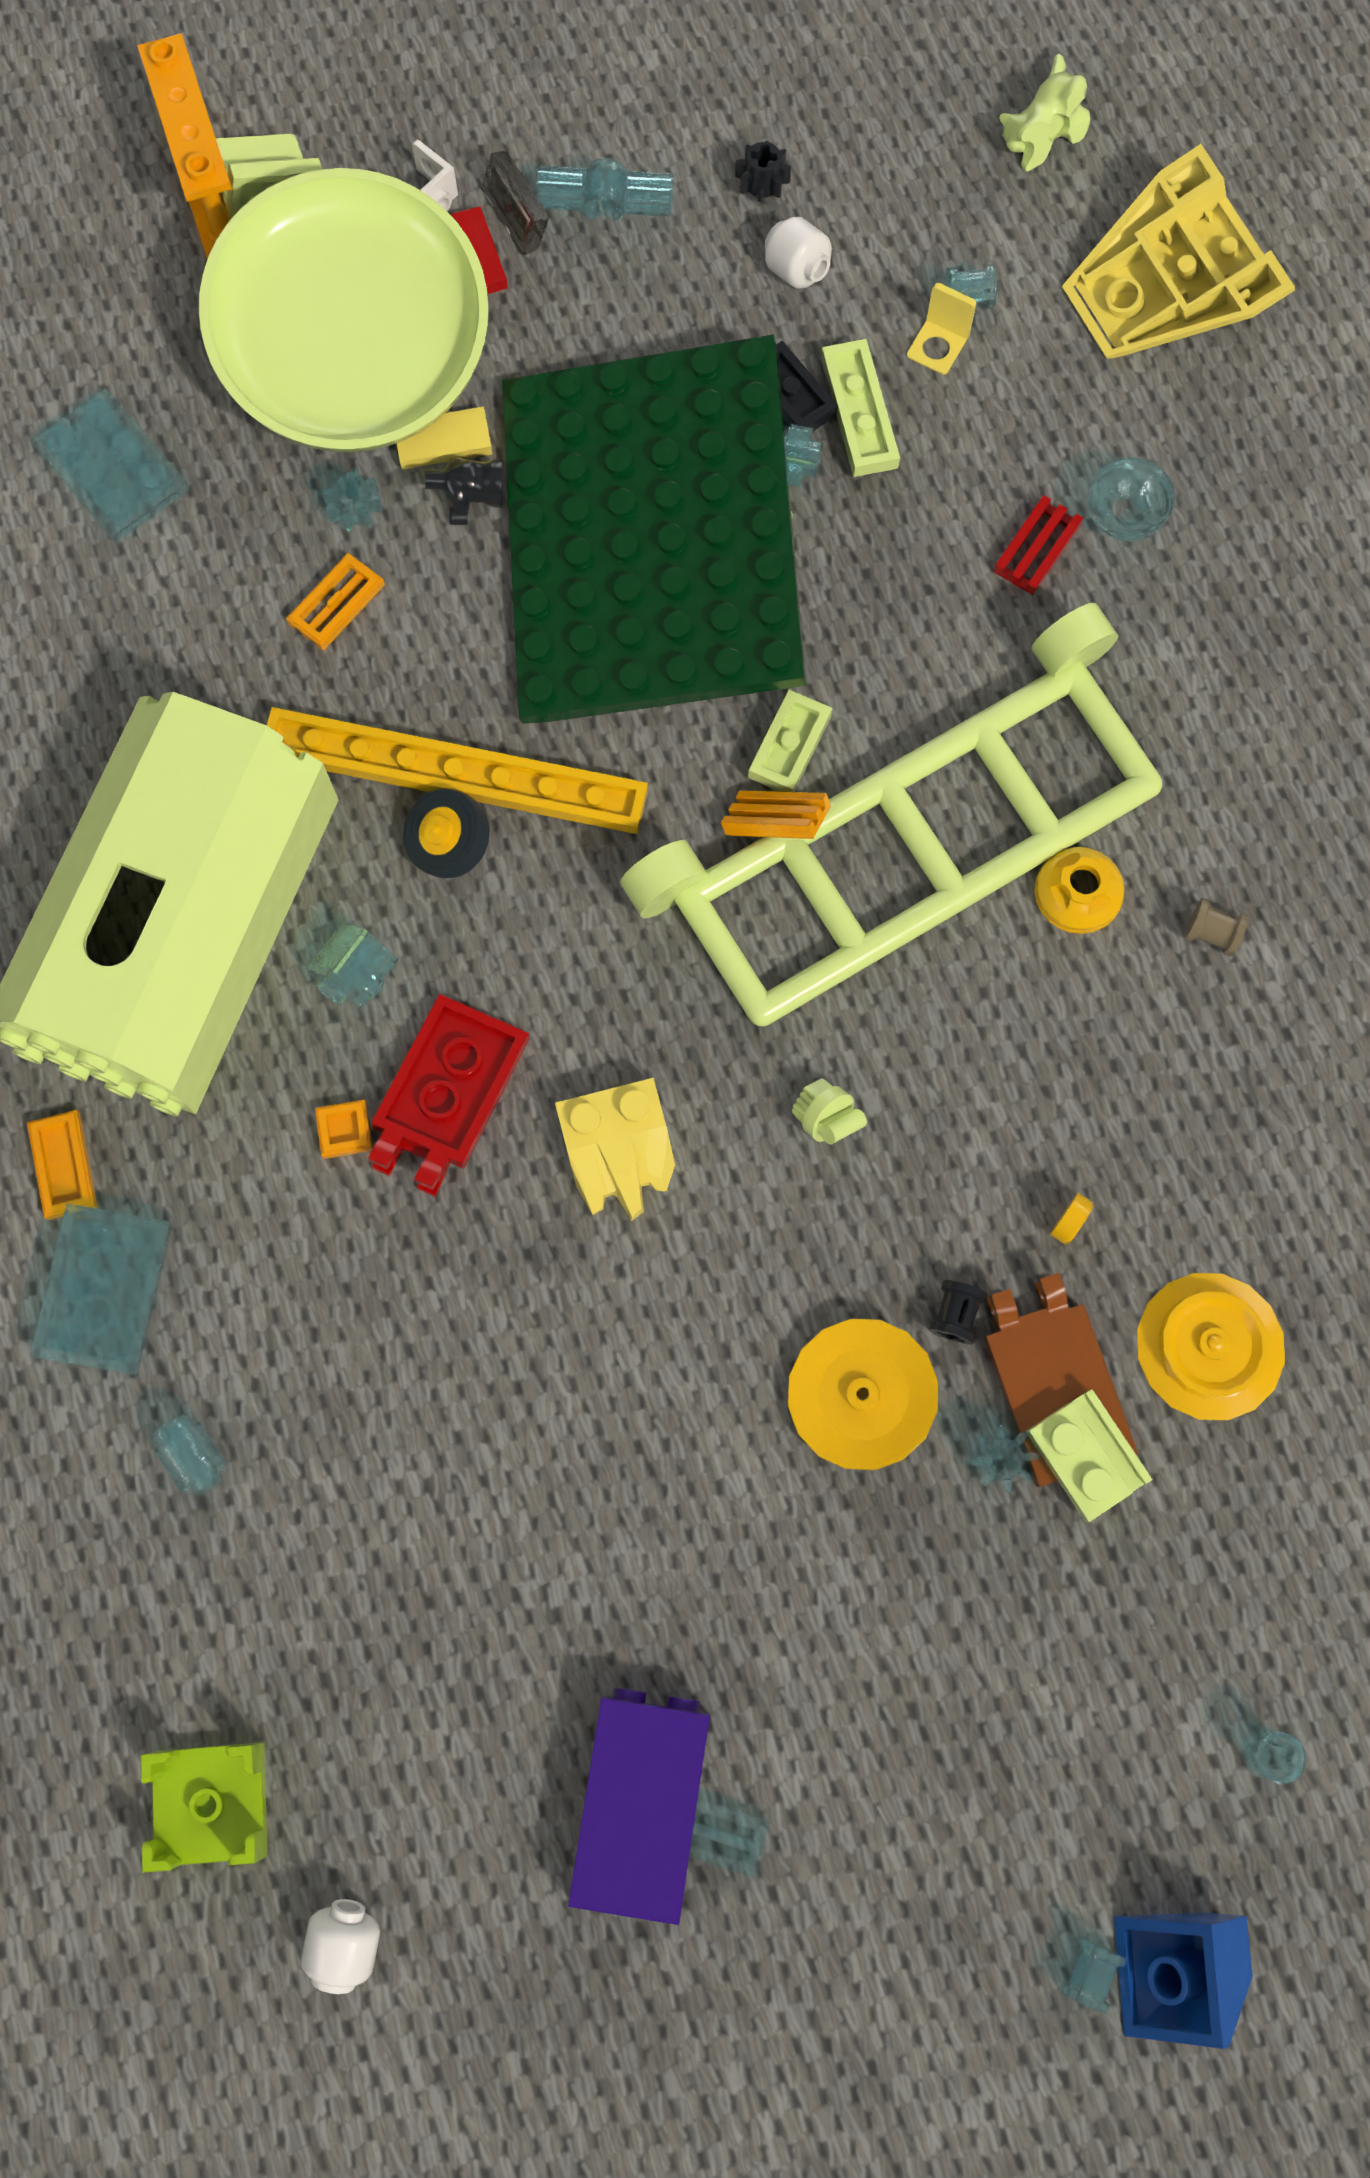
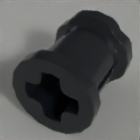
(958, 1311)

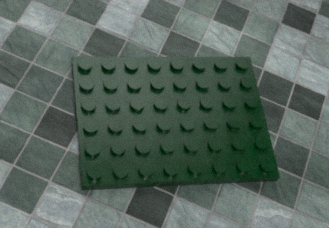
(651, 532)

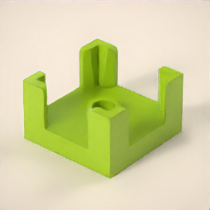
(206, 1806)

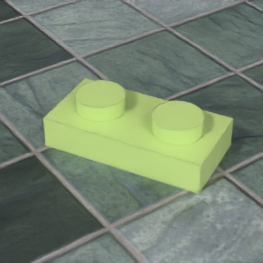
(790, 742)

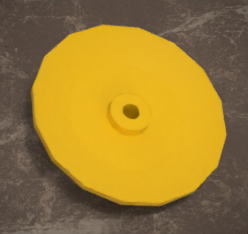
(1210, 1346)
(863, 1394)

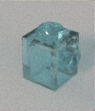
(351, 965)

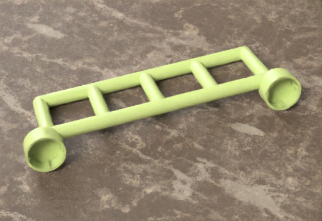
(1065, 650)

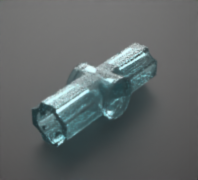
(605, 190)

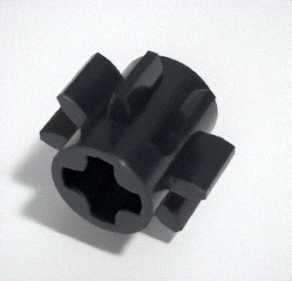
(763, 170)

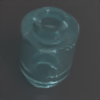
(188, 1455)

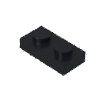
(802, 397)

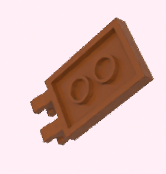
(1048, 1362)

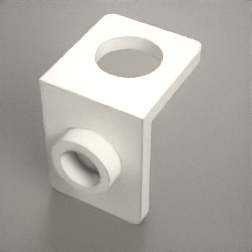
(441, 186)

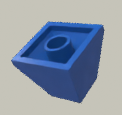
(1183, 1976)

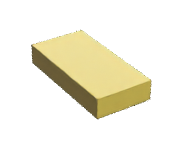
(451, 436)

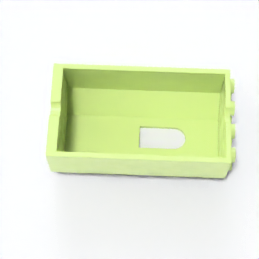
(231, 833)

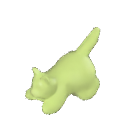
(1050, 115)

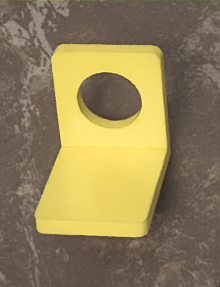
(948, 318)

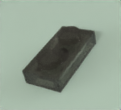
(514, 202)

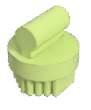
(827, 1112)

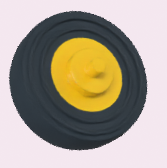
(446, 833)

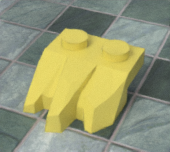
(617, 1144)

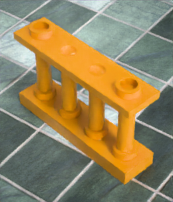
(188, 134)

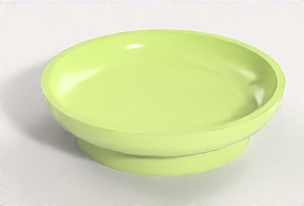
(343, 309)

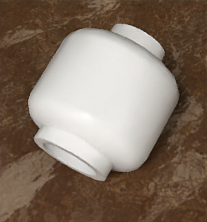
(798, 252)
(340, 1947)

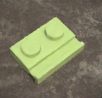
(1088, 1455)

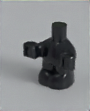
(466, 483)

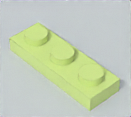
(860, 408)

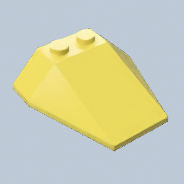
(1175, 264)

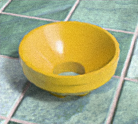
(1069, 908)

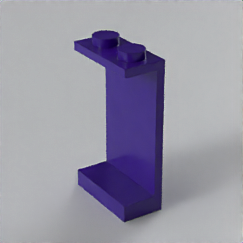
(640, 1807)

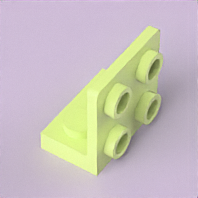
(259, 163)

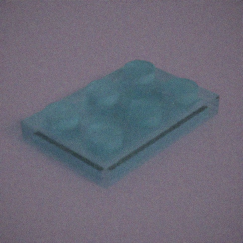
(111, 465)
(101, 1290)

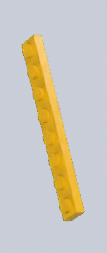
(480, 773)

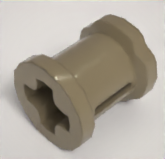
(1217, 927)

